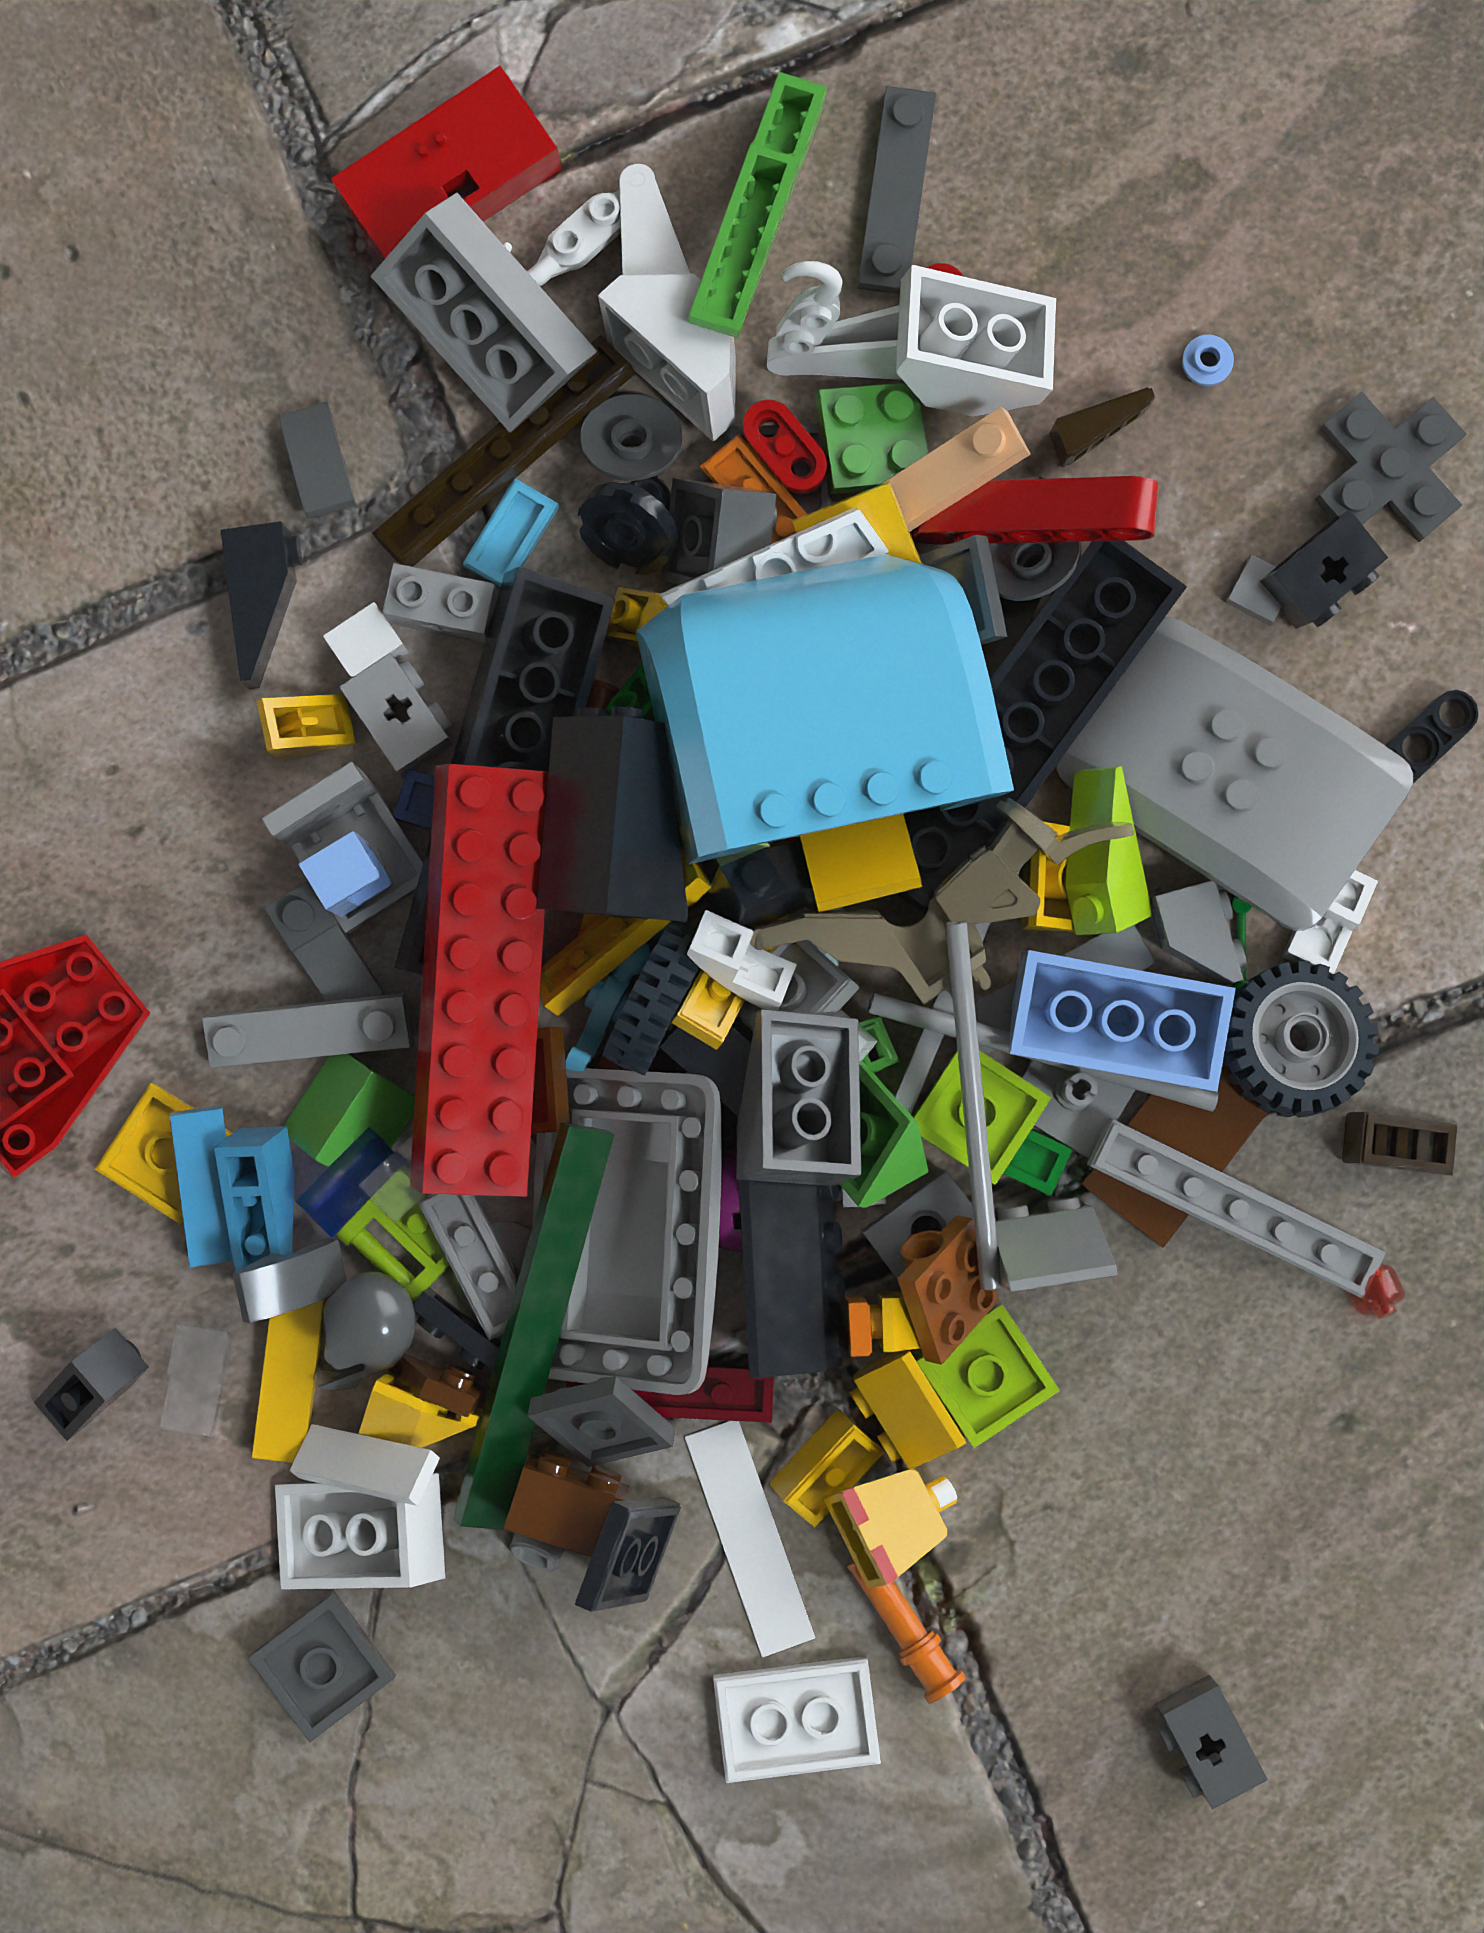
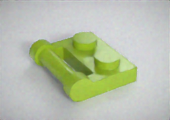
(411, 1232)

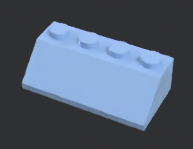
(1120, 1020)

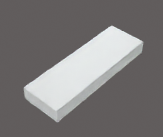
(365, 1464)

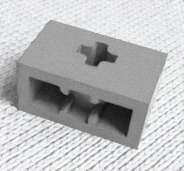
(440, 603)
(372, 697)

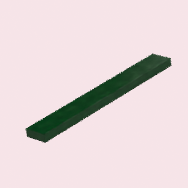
(533, 1324)

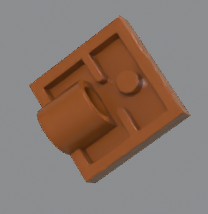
(944, 1287)

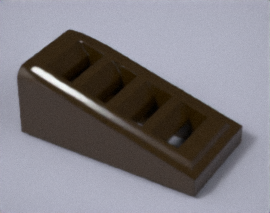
(1086, 429)
(1367, 1136)

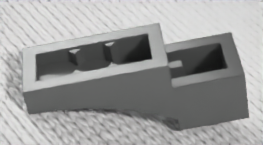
(322, 946)

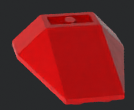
(60, 1037)

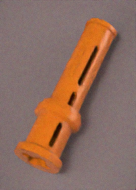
(918, 1647)

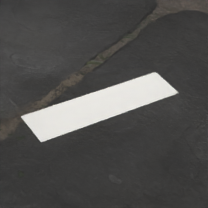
(750, 1537)

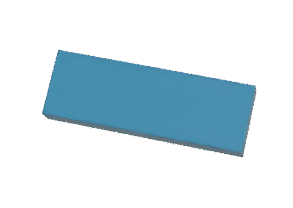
(202, 1206)

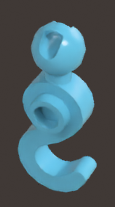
(606, 1005)

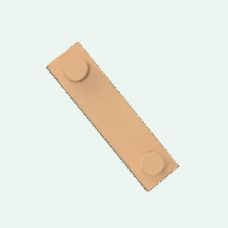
(958, 467)

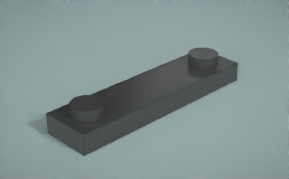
(896, 188)

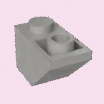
(1196, 930)

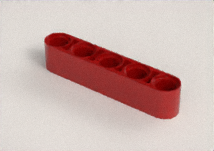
(1049, 512)

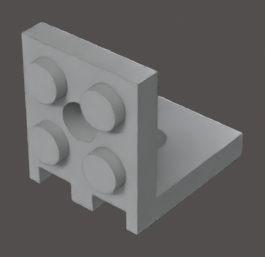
(332, 810)

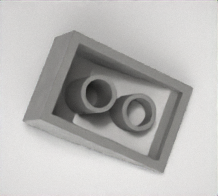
(1051, 1245)

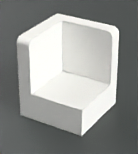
(364, 640)

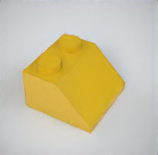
(907, 1408)

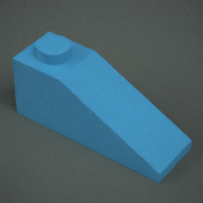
(257, 1192)

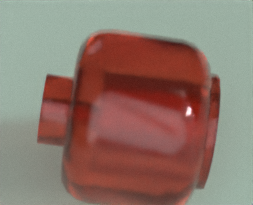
(1381, 1293)

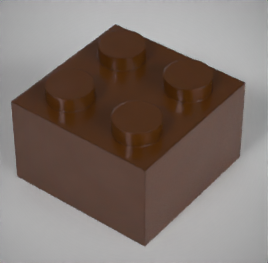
(563, 1502)

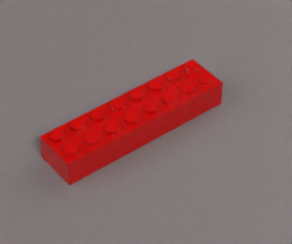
(480, 983)

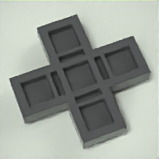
(1392, 464)

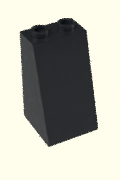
(611, 819)

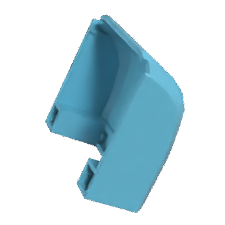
(821, 703)

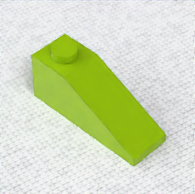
(1106, 877)

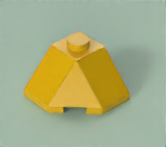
(404, 1418)

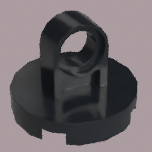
(630, 524)

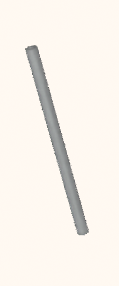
(1000, 1040)
(973, 1104)

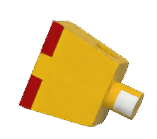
(891, 1522)

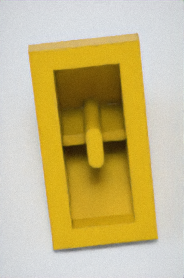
(305, 724)

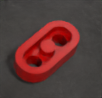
(785, 448)

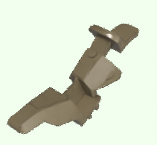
(976, 892)

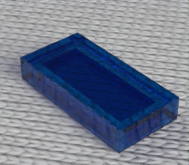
(336, 1194)

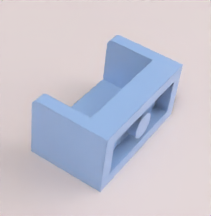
(346, 874)

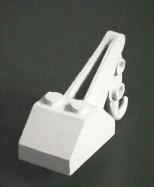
(651, 302)
(949, 339)

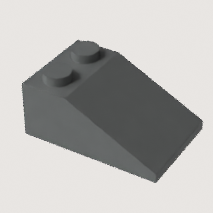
(801, 1101)

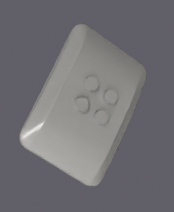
(1242, 774)
(653, 1237)

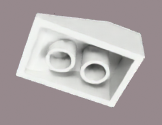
(357, 1539)

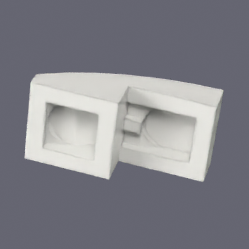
(1331, 934)
(726, 956)

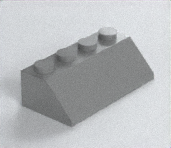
(482, 311)

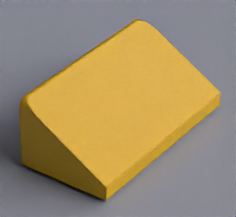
(824, 1466)

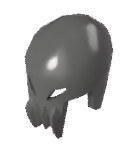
(367, 1328)

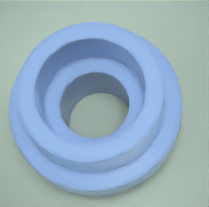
(1202, 374)

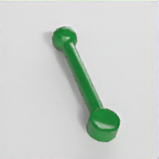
(1240, 908)

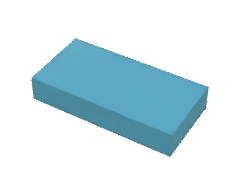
(511, 533)

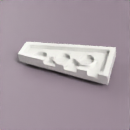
(827, 543)

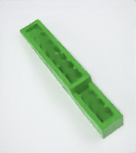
(758, 205)

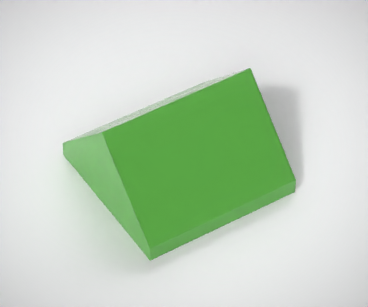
(345, 1102)
(889, 1144)

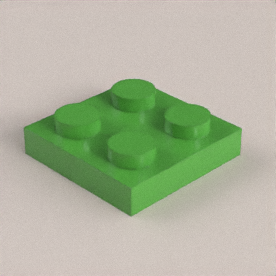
(869, 434)

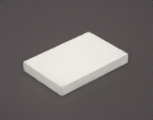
(796, 1719)

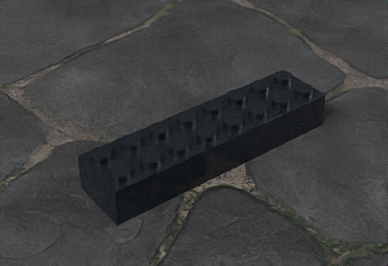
(531, 669)
(1051, 692)

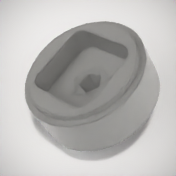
(535, 1552)

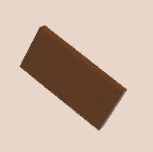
(1196, 1132)

